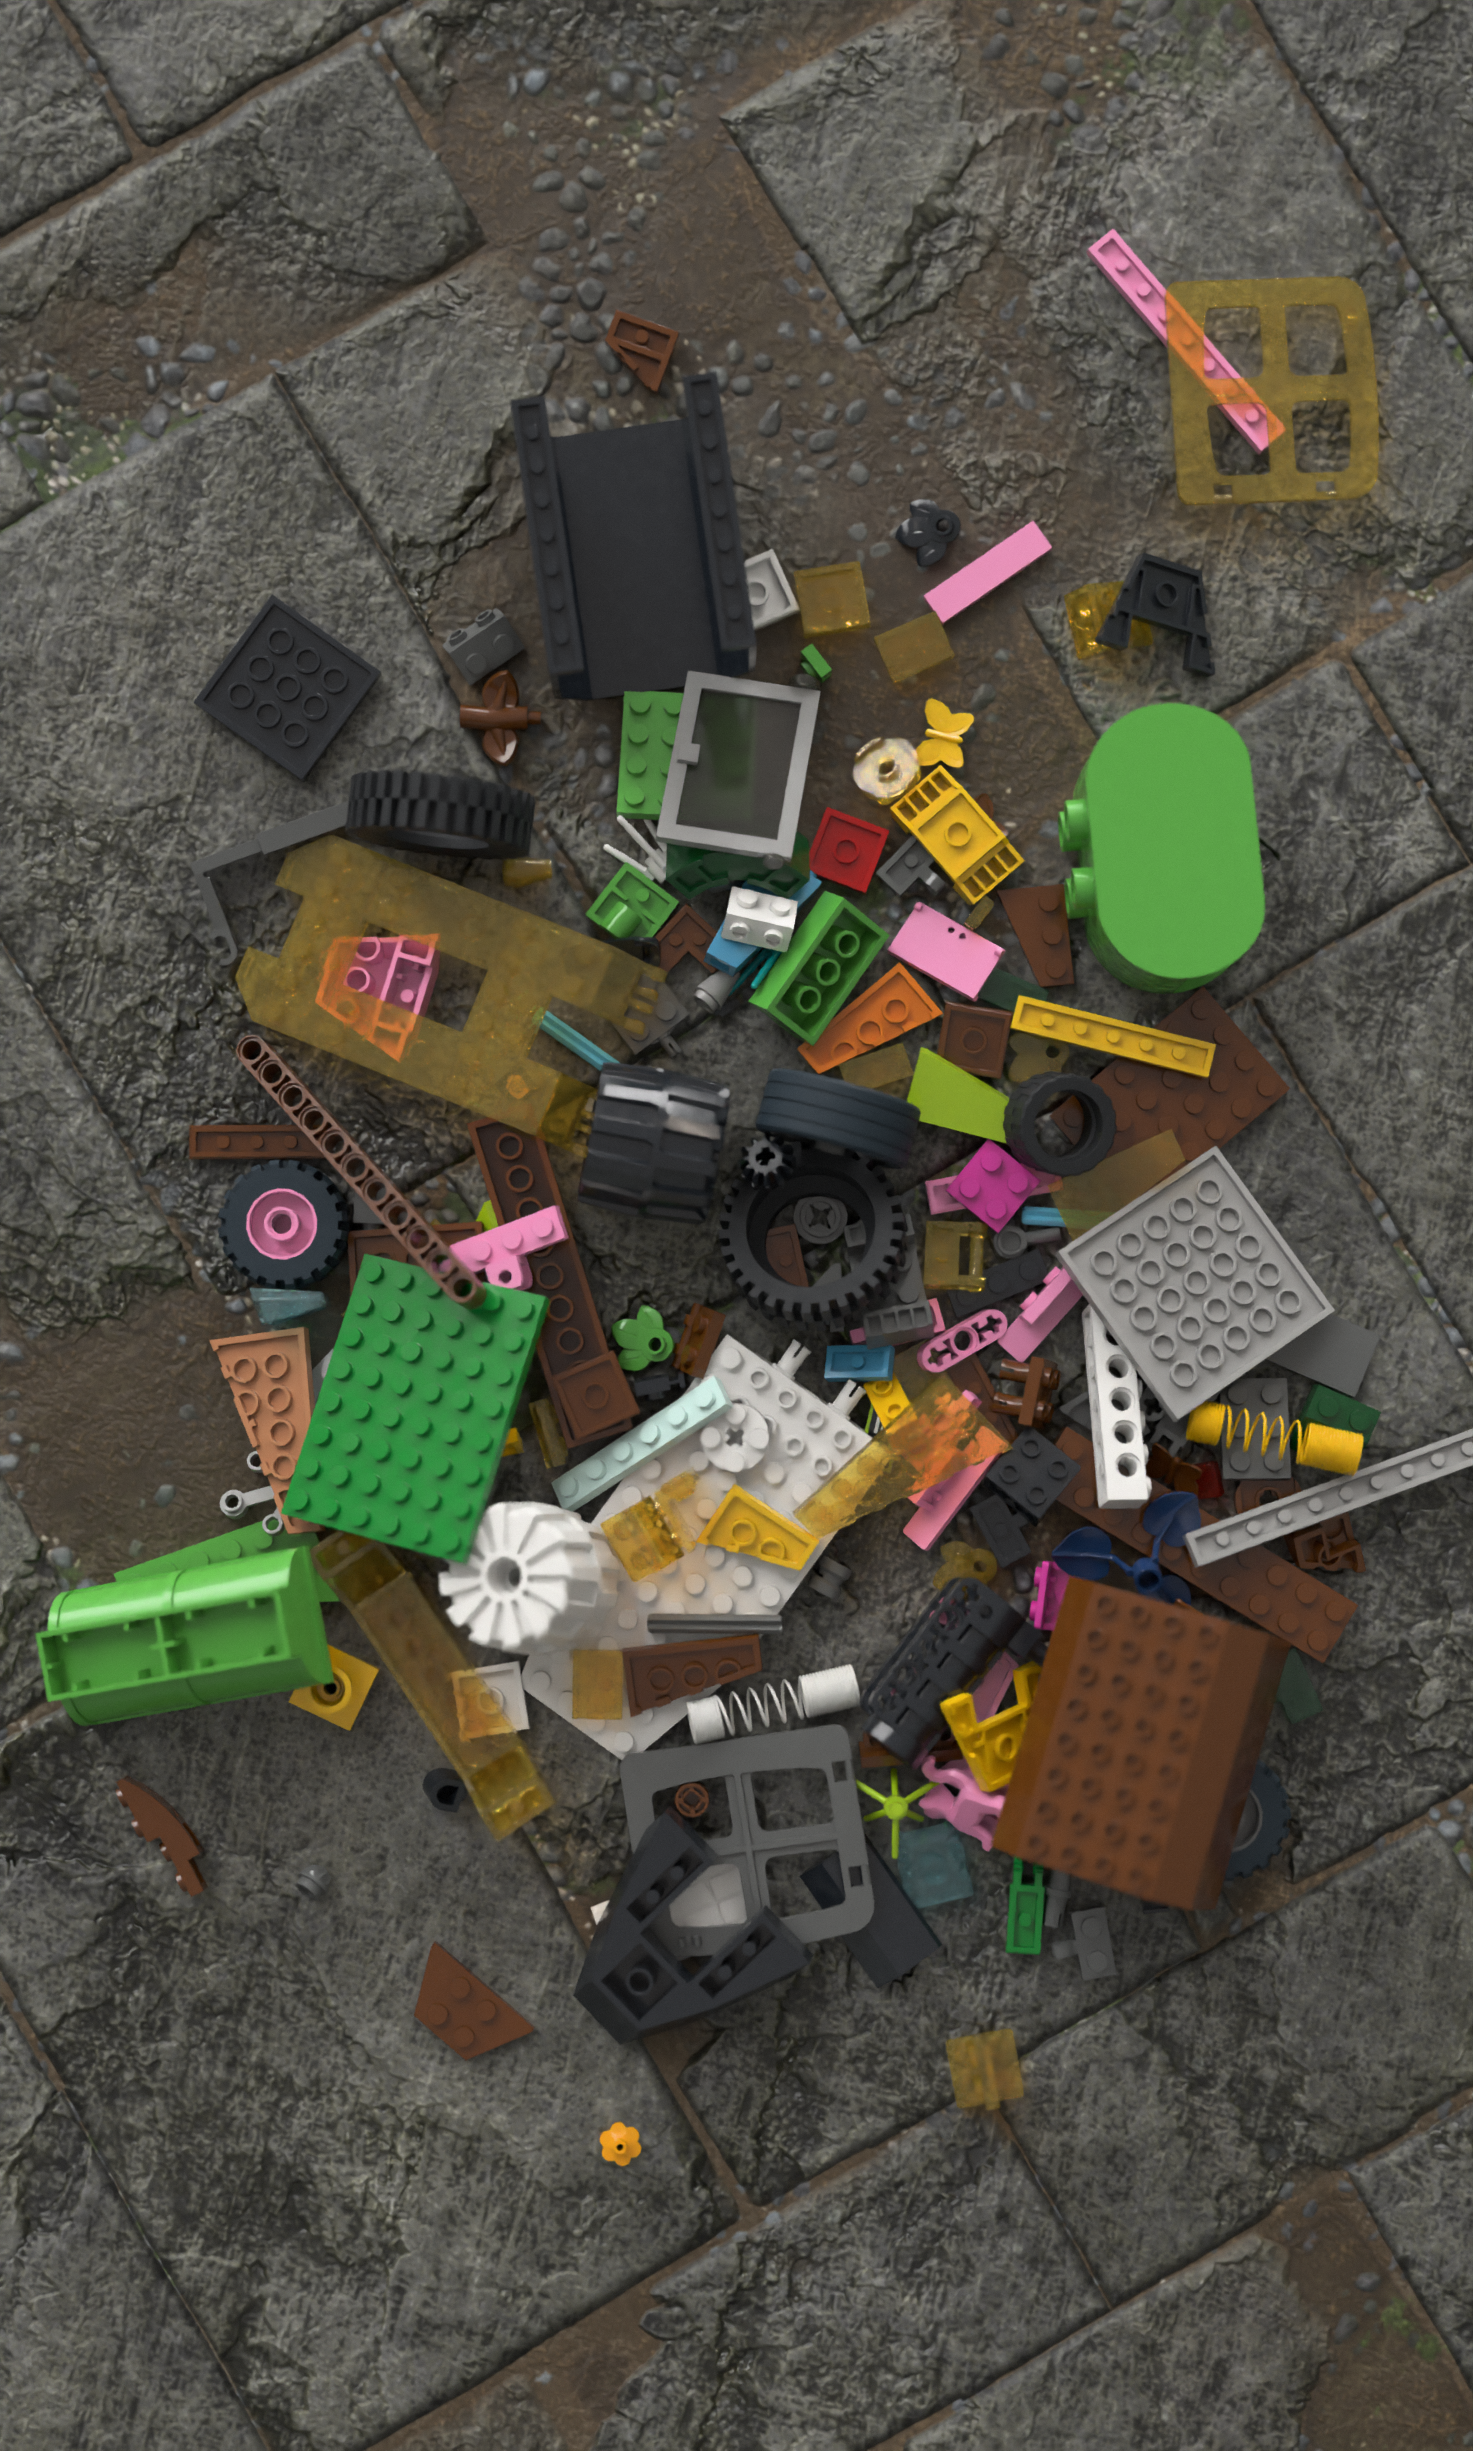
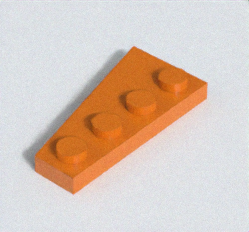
(875, 1017)

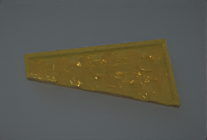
(913, 1452)

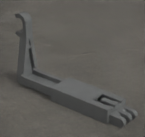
(266, 842)

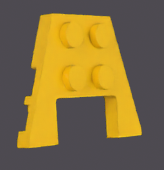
(994, 1742)

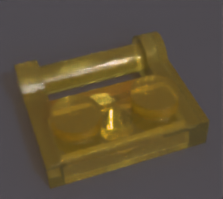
(943, 1255)

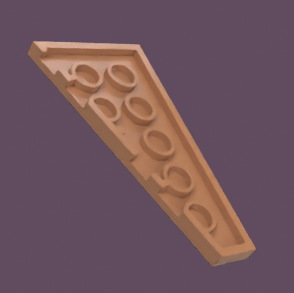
(275, 1402)

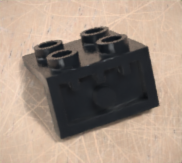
(1031, 1475)

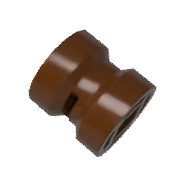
(690, 1794)

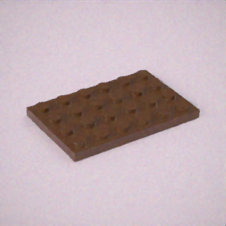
(1195, 1108)

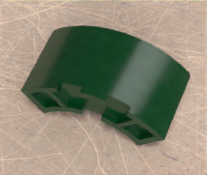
(698, 869)

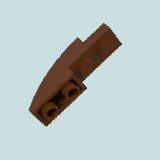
(158, 1818)

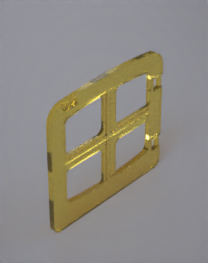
(1274, 389)

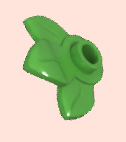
(637, 1339)

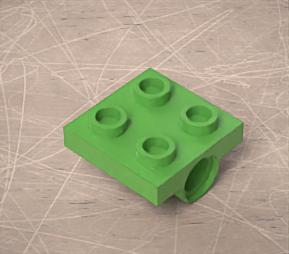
(632, 905)

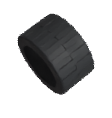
(1097, 1132)

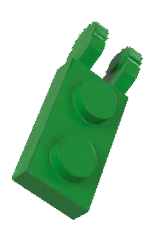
(1025, 1911)

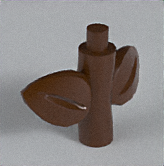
(499, 717)

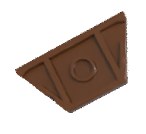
(464, 2008)

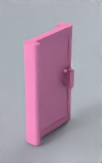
(943, 955)

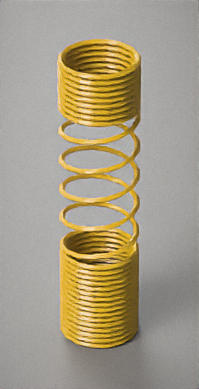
(1320, 1447)

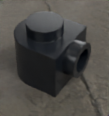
(445, 1789)

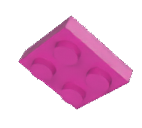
(993, 1186)

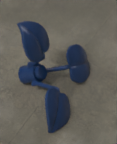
(1169, 1517)

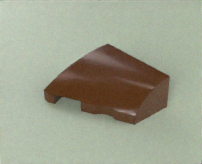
(1326, 1545)

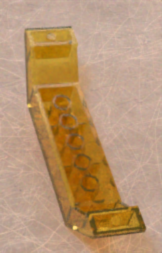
(436, 1678)

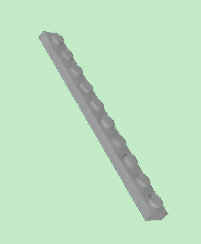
(1330, 1499)

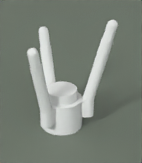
(657, 859)

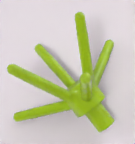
(895, 1806)

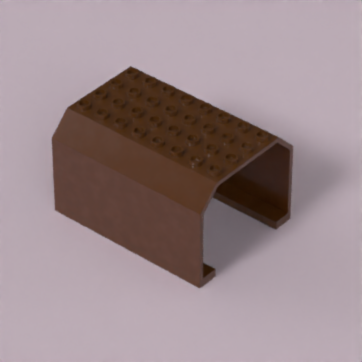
(1141, 1745)

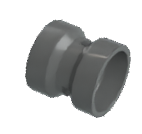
(830, 1578)

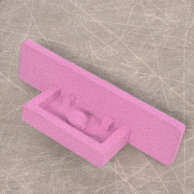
(1040, 1314)
(942, 1502)

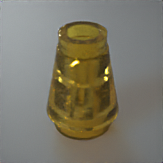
(525, 871)

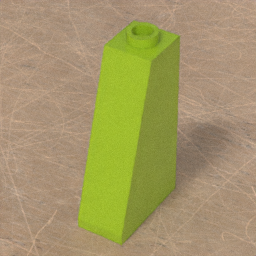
(956, 1098)

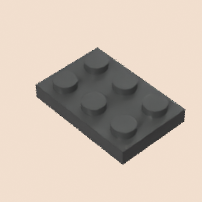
(1257, 1396)

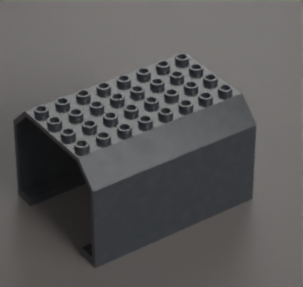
(636, 549)

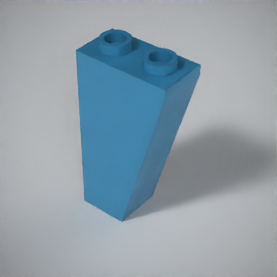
(731, 955)

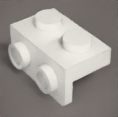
(759, 919)

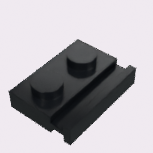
(655, 1386)

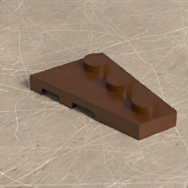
(1042, 930)

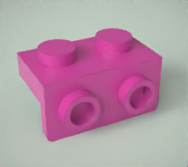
(1051, 1586)

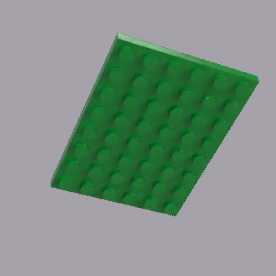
(415, 1410)

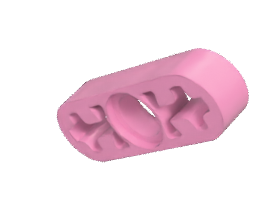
(978, 1321)

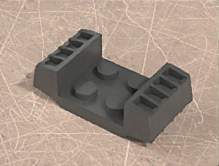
(905, 1312)

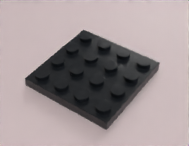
(287, 688)

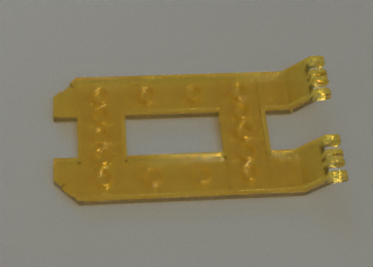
(525, 967)

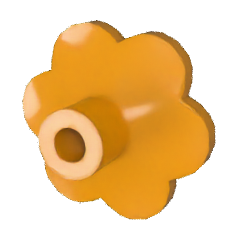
(618, 2135)

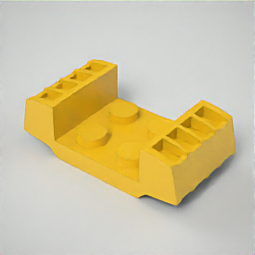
(956, 834)

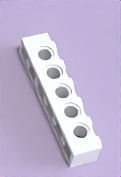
(1113, 1488)

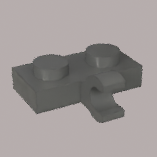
(908, 866)
(1089, 1943)

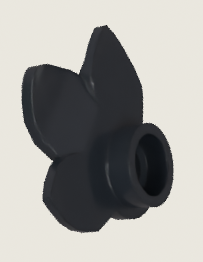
(923, 531)

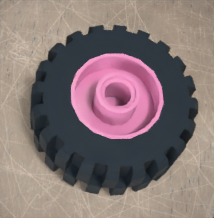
(284, 1225)

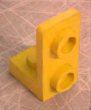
(886, 1398)

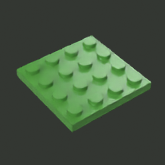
(646, 751)

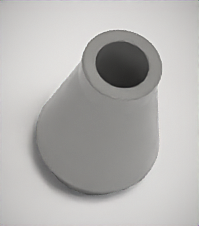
(714, 991)

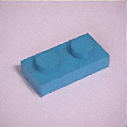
(859, 1363)

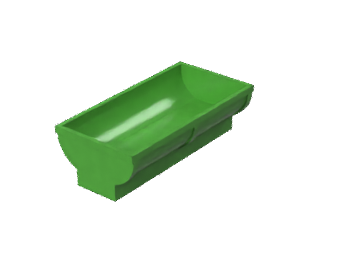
(186, 1638)

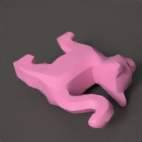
(967, 1812)

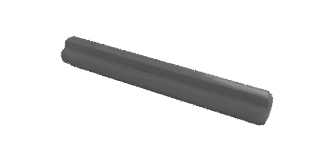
(714, 1623)

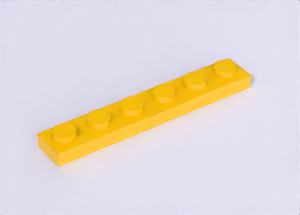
(1113, 1036)

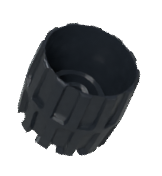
(654, 1143)

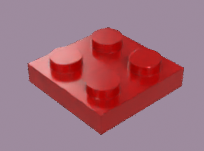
(846, 850)

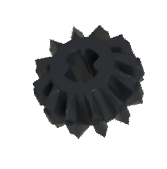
(779, 1165)

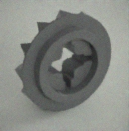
(818, 1233)

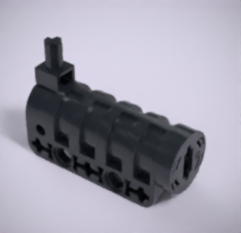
(949, 1666)

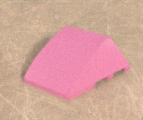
(395, 972)

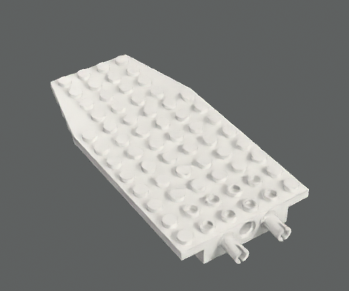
(804, 1450)

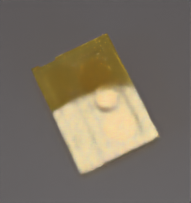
(913, 647)
(597, 1684)

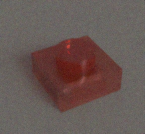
(1210, 1481)

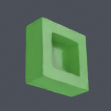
(814, 664)

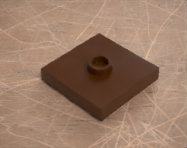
(975, 1038)
(595, 1395)

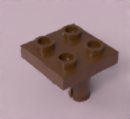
(1040, 1380)

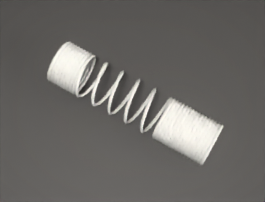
(818, 1691)

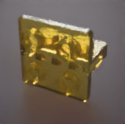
(984, 2068)

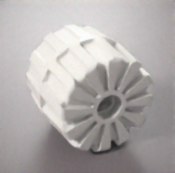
(563, 1585)

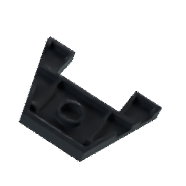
(1166, 598)

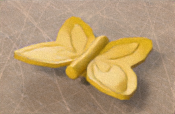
(946, 736)

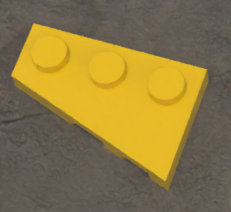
(756, 1529)

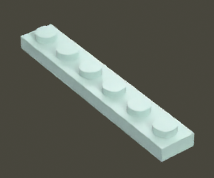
(642, 1444)

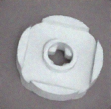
(736, 1457)

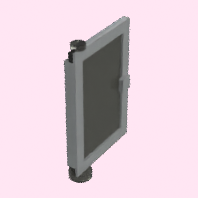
(740, 765)

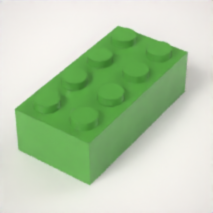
(819, 968)

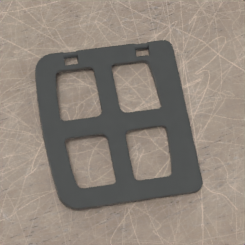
(749, 1844)

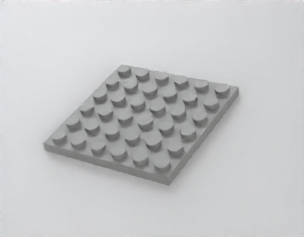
(1194, 1283)

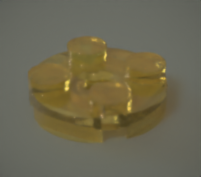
(888, 786)

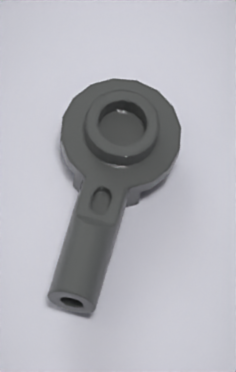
(1013, 1241)

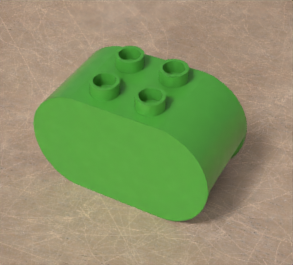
(1165, 849)

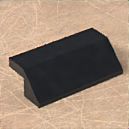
(897, 1930)

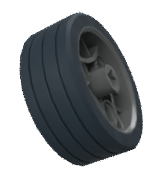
(838, 1117)

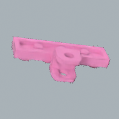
(504, 1248)

